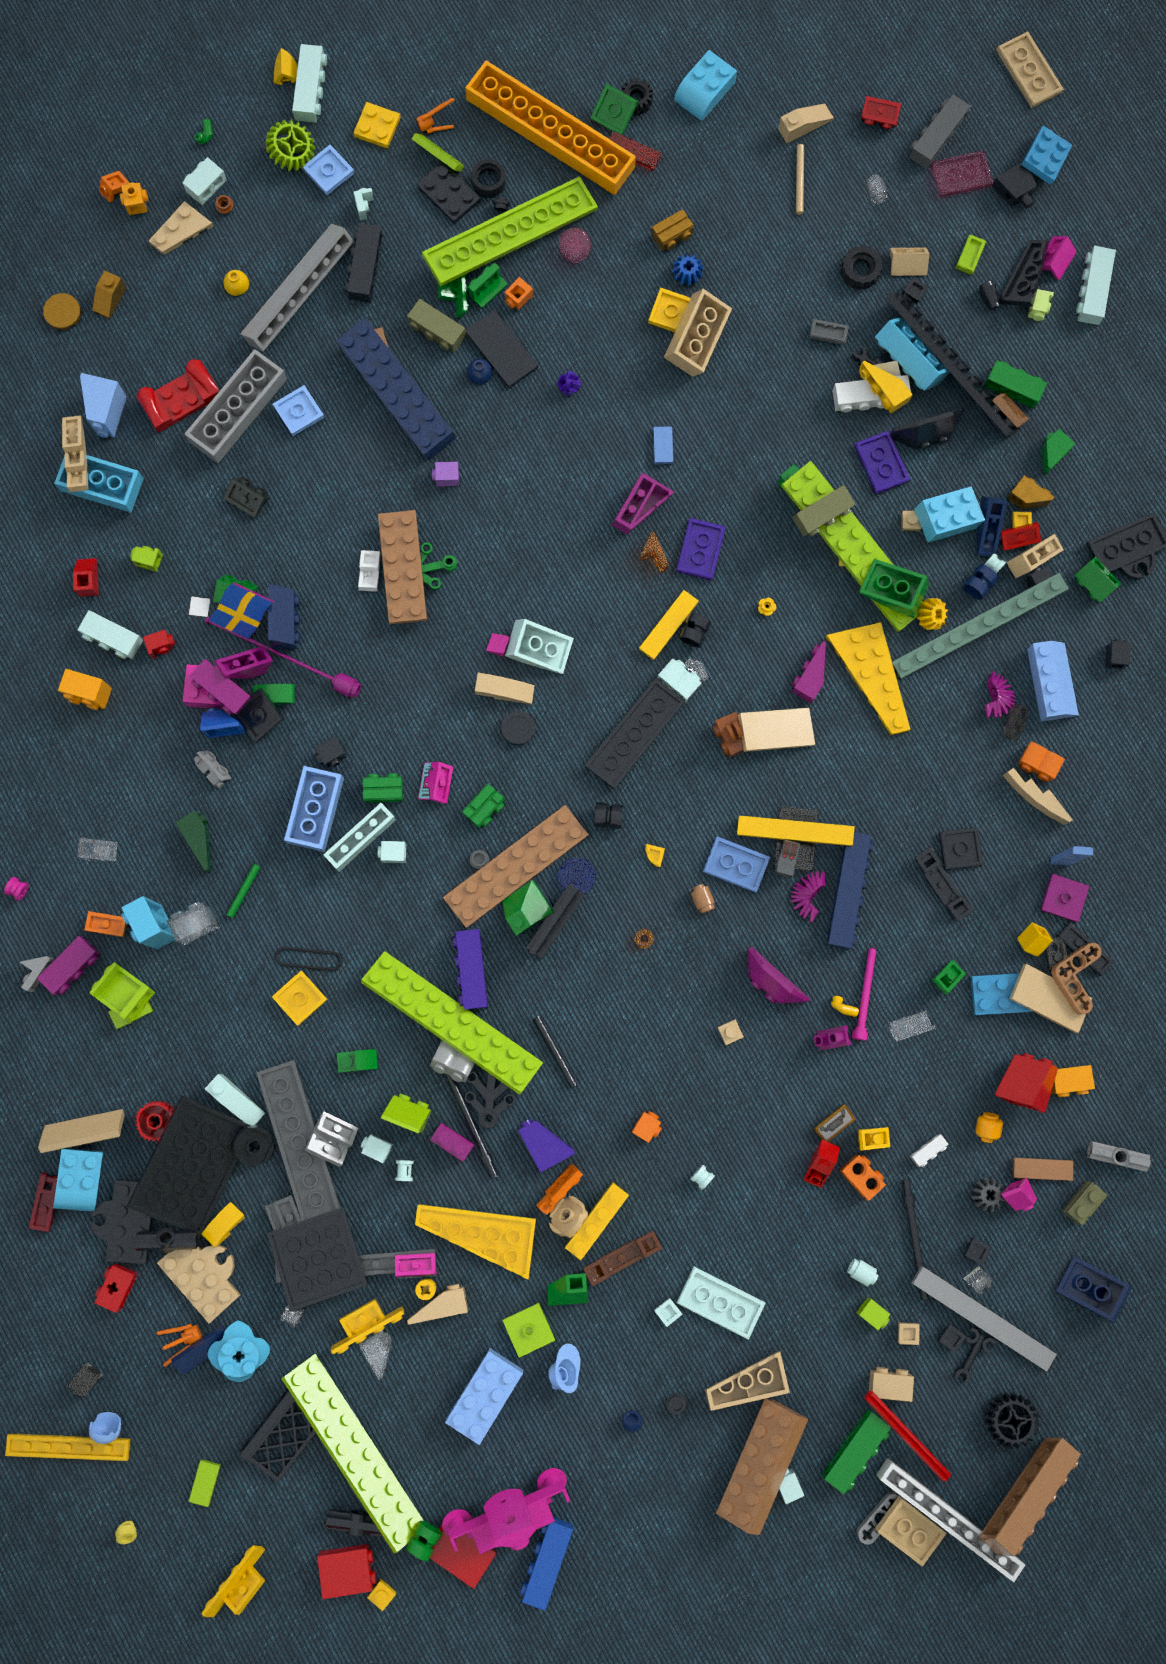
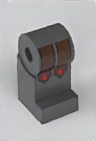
(787, 859)

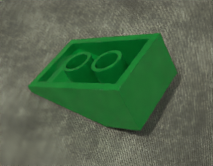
(895, 587)

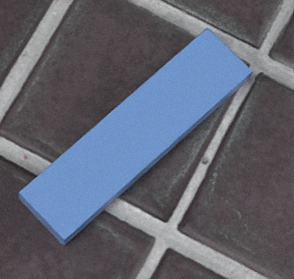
(1072, 855)

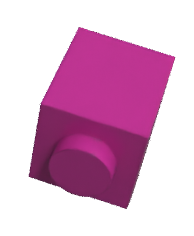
(1020, 1195)

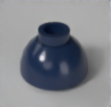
(479, 371)

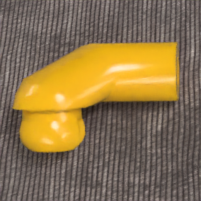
(842, 1008)

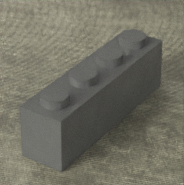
(939, 132)

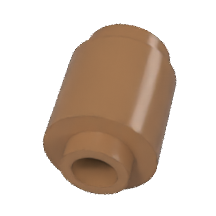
(702, 898)

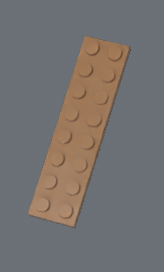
(515, 866)

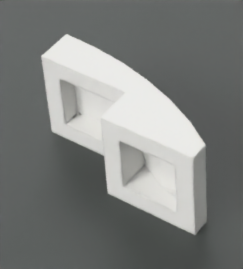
(369, 570)

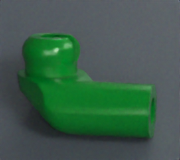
(206, 135)

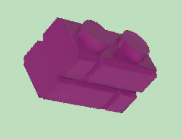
(452, 1142)

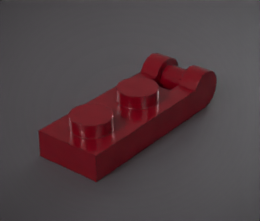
(43, 1209)

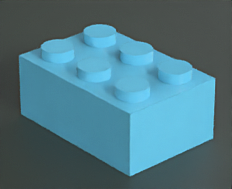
(949, 514)

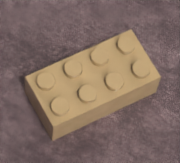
(698, 332)

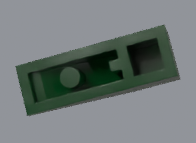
(197, 836)

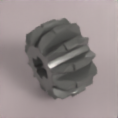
(981, 1194)

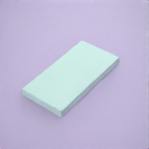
(721, 1302)

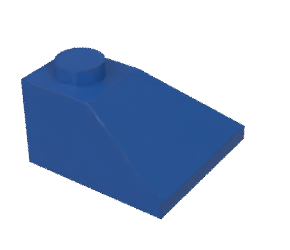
(219, 724)

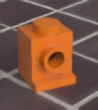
(518, 289)

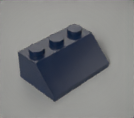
(283, 618)

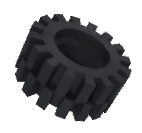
(642, 88)

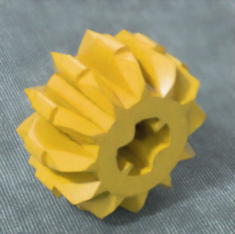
(932, 614)

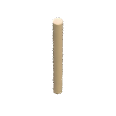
(800, 179)

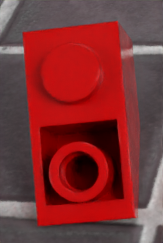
(86, 577)
(822, 1163)

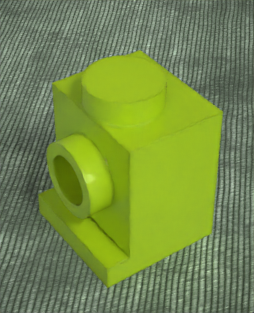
(146, 557)

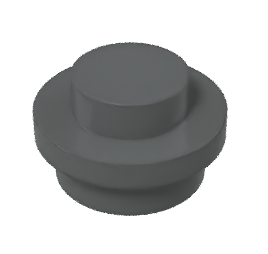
(479, 859)

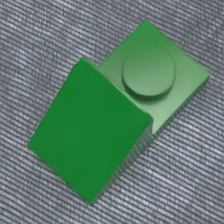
(948, 977)
(357, 1060)

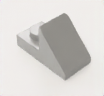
(37, 966)

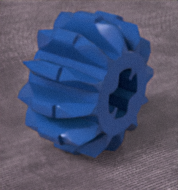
(681, 266)

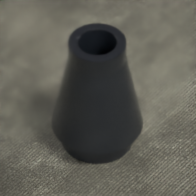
(989, 293)

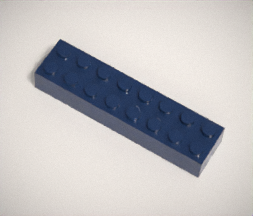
(396, 389)

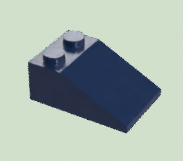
(1094, 1290)

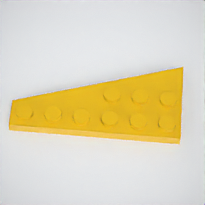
(870, 665)
(492, 1236)

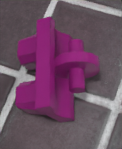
(832, 1038)

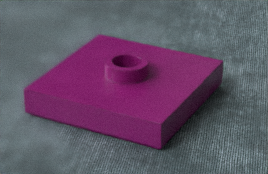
(1064, 898)

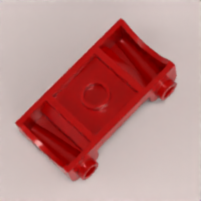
(178, 397)

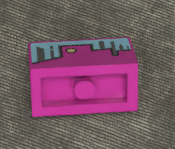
(435, 782)
(415, 1265)

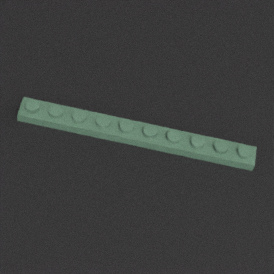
(980, 625)

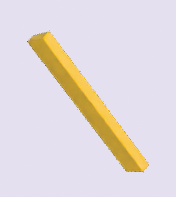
(795, 830)
(66, 1447)

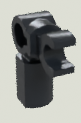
(878, 360)

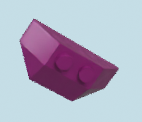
(771, 981)

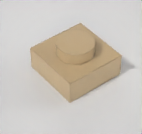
(910, 521)
(730, 1032)
(908, 1333)

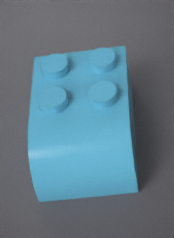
(705, 85)
(78, 1179)

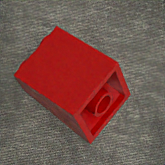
(1028, 1082)

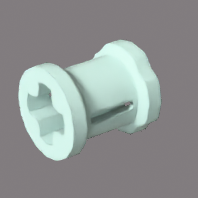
(404, 1170)

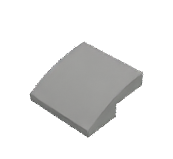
(331, 1139)

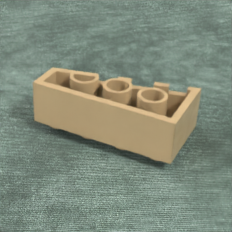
(750, 1384)

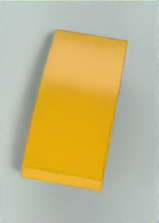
(222, 1224)

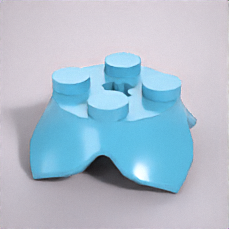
(238, 1338)

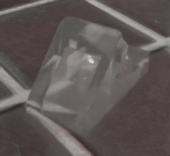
(97, 850)

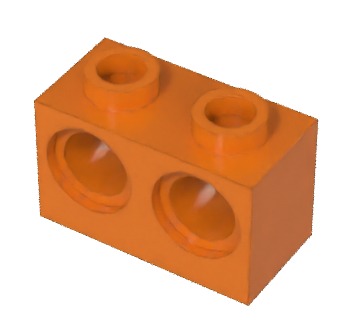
(859, 1180)

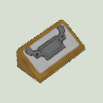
(834, 1123)

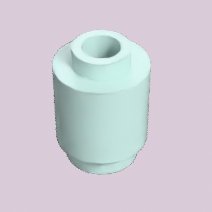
(862, 1272)

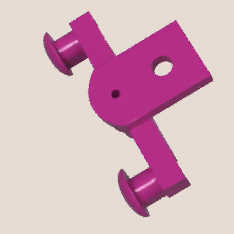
(508, 1515)

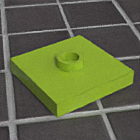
(528, 1330)

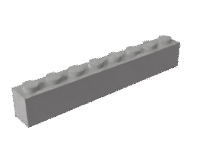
(297, 287)

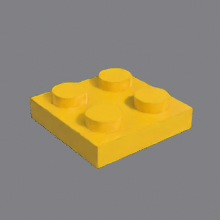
(377, 125)
(668, 310)
(299, 998)

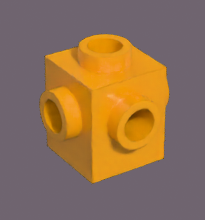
(134, 198)

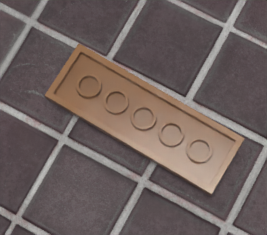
(402, 567)

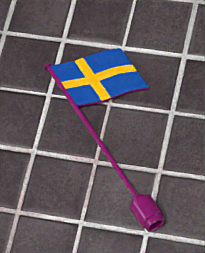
(241, 615)

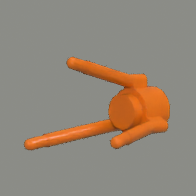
(426, 121)
(191, 1336)

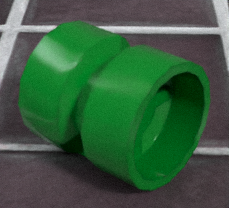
(421, 1548)

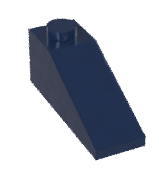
(990, 530)

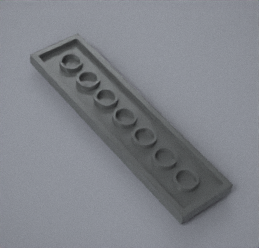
(293, 1127)

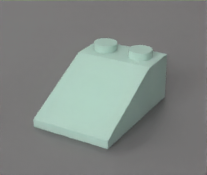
(538, 646)

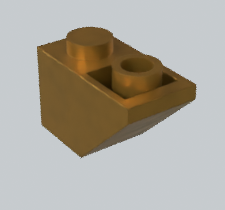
(1029, 494)

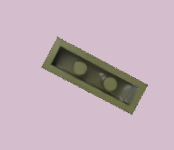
(436, 326)
(824, 511)

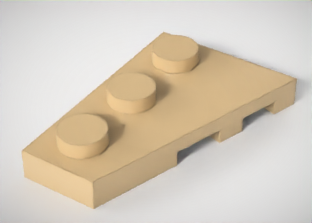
(181, 226)

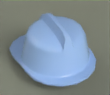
(565, 1371)

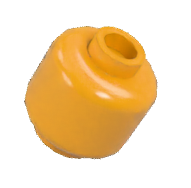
(989, 1127)

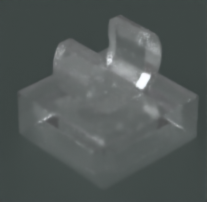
(978, 1280)

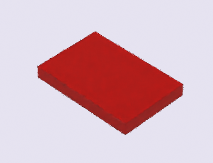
(466, 1562)

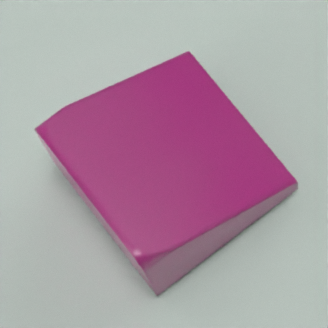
(498, 644)

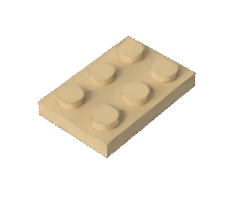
(910, 1531)

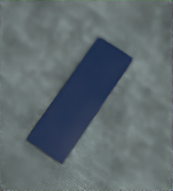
(197, 1352)

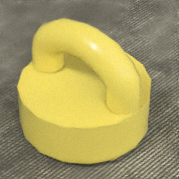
(126, 1533)

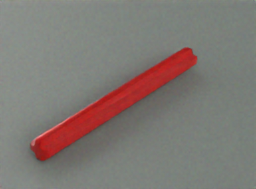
(907, 1436)

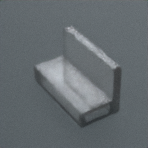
(910, 1026)

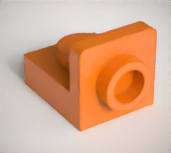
(111, 185)

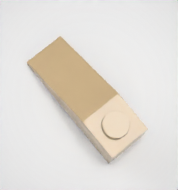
(803, 121)
(1034, 556)
(447, 1303)

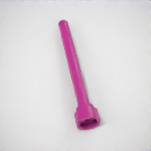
(860, 1031)

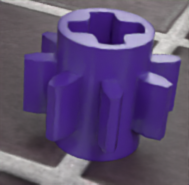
(569, 383)

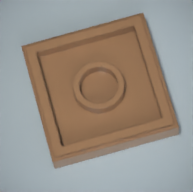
(1010, 409)

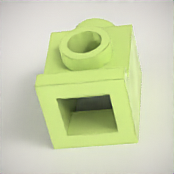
(1041, 305)

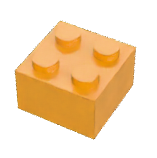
(84, 689)

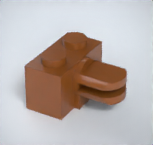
(730, 734)

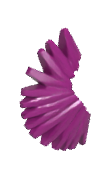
(1000, 695)
(806, 893)

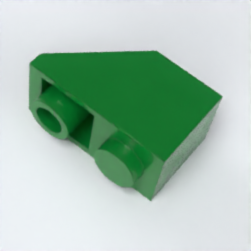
(568, 1290)

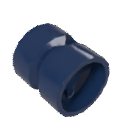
(980, 582)

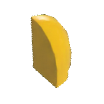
(285, 68)

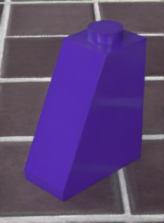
(544, 1145)

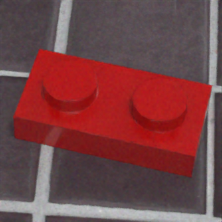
(1020, 536)

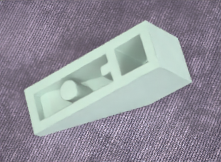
(234, 1100)

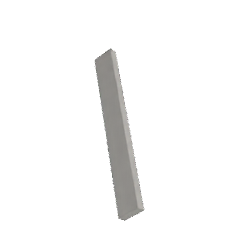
(984, 1318)

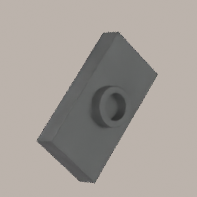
(828, 332)

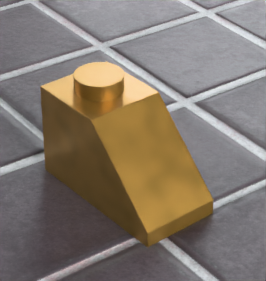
(108, 294)

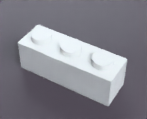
(929, 1150)

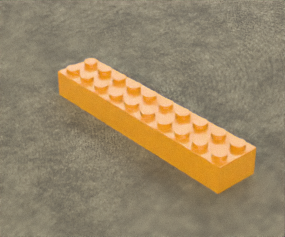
(550, 127)

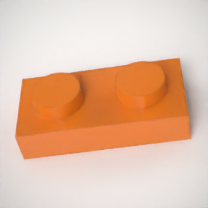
(105, 924)

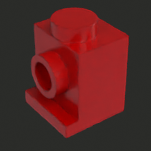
(159, 643)

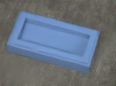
(663, 445)

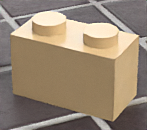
(892, 1385)

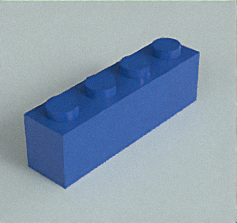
(546, 1564)

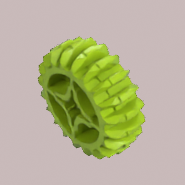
(275, 145)

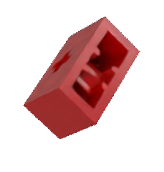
(116, 1299)

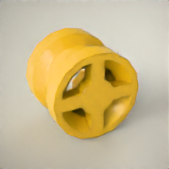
(426, 1285)

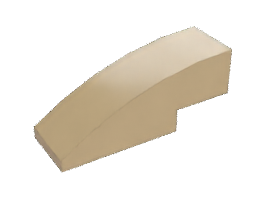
(504, 688)

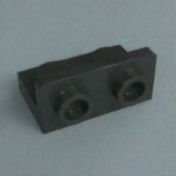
(246, 496)

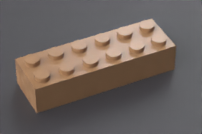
(762, 1466)
(1030, 1496)

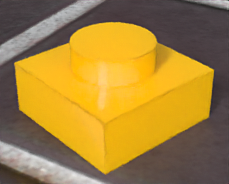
(381, 1595)

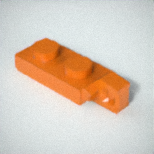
(559, 1188)

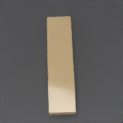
(75, 453)
(1044, 801)

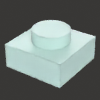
(668, 1312)

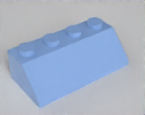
(1052, 680)

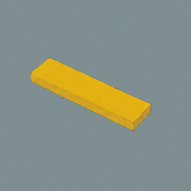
(668, 625)

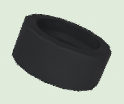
(488, 165)

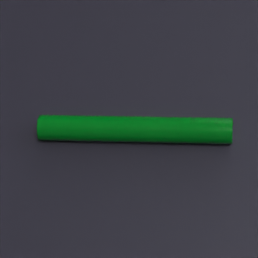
(243, 890)

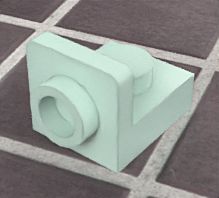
(362, 198)

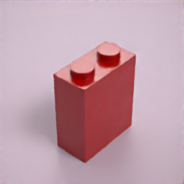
(346, 1571)

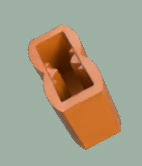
(1040, 761)

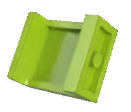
(121, 992)

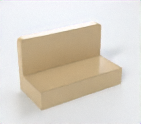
(909, 261)

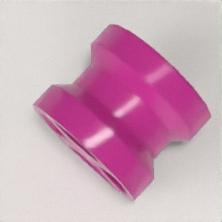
(16, 888)

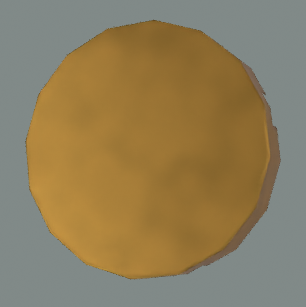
(62, 311)

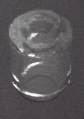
(877, 189)

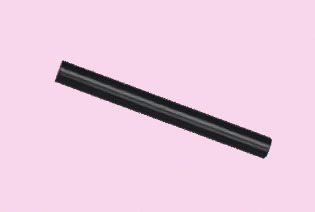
(555, 1052)

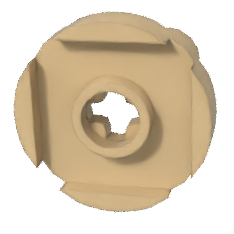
(577, 1215)

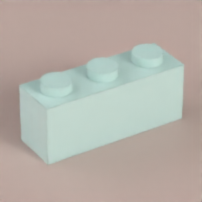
(110, 635)

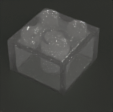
(192, 923)

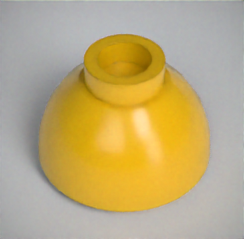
(236, 282)

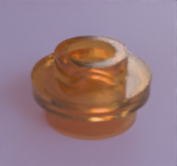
(649, 934)

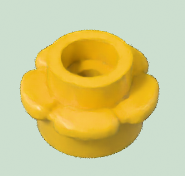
(766, 611)

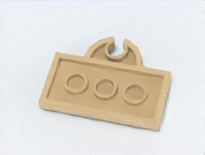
(202, 1278)

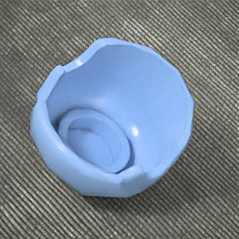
(105, 1428)

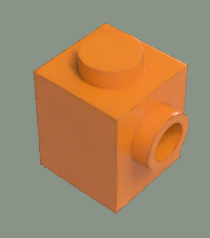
(647, 1126)

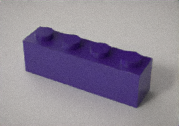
(471, 969)

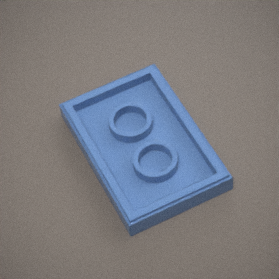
(736, 864)

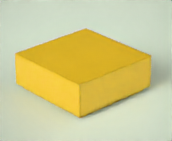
(1021, 518)

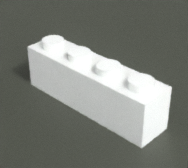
(858, 395)

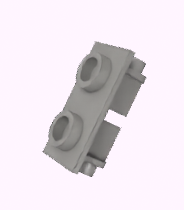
(207, 761)

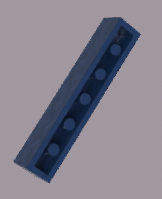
(848, 892)

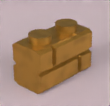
(672, 230)

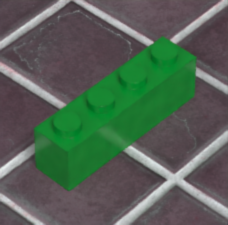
(856, 1451)

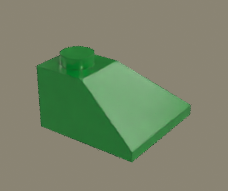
(526, 908)

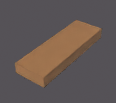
(1043, 1169)

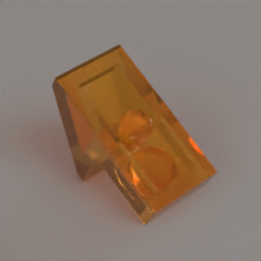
(653, 548)

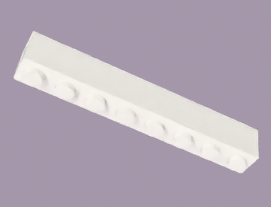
(946, 1517)

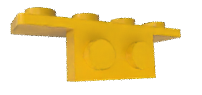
(364, 1321)
(239, 1587)

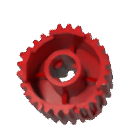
(146, 1116)

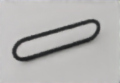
(306, 966)

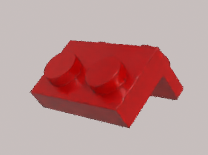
(880, 112)

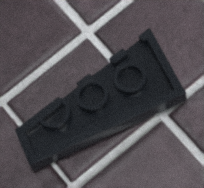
(1025, 279)

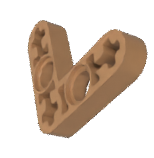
(1069, 976)

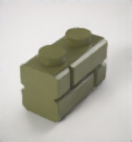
(1084, 1203)

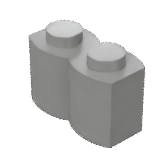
(451, 1062)

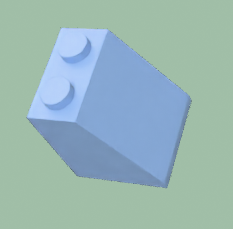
(102, 403)

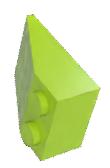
(407, 1113)

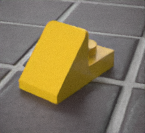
(873, 1138)

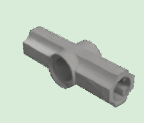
(1129, 1158)

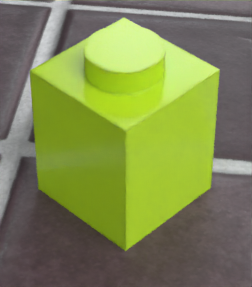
(873, 1314)

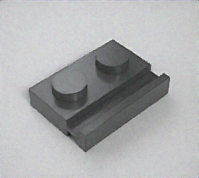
(283, 1212)

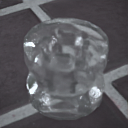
(291, 1317)

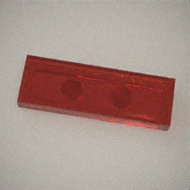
(644, 155)

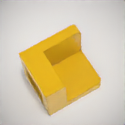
(1034, 939)

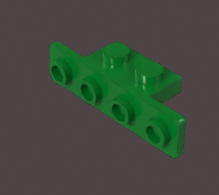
(455, 291)

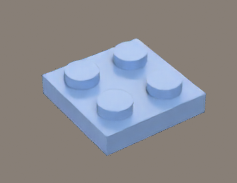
(328, 169)
(298, 410)

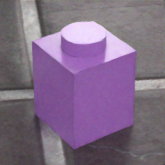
(446, 474)

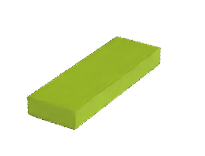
(438, 152)

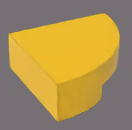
(654, 854)

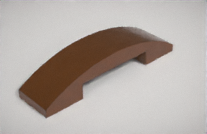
(622, 1257)

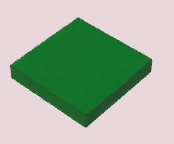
(614, 109)

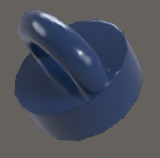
(632, 1421)

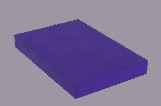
(882, 462)
(700, 549)

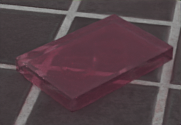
(962, 173)

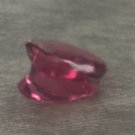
(574, 244)

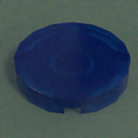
(577, 873)

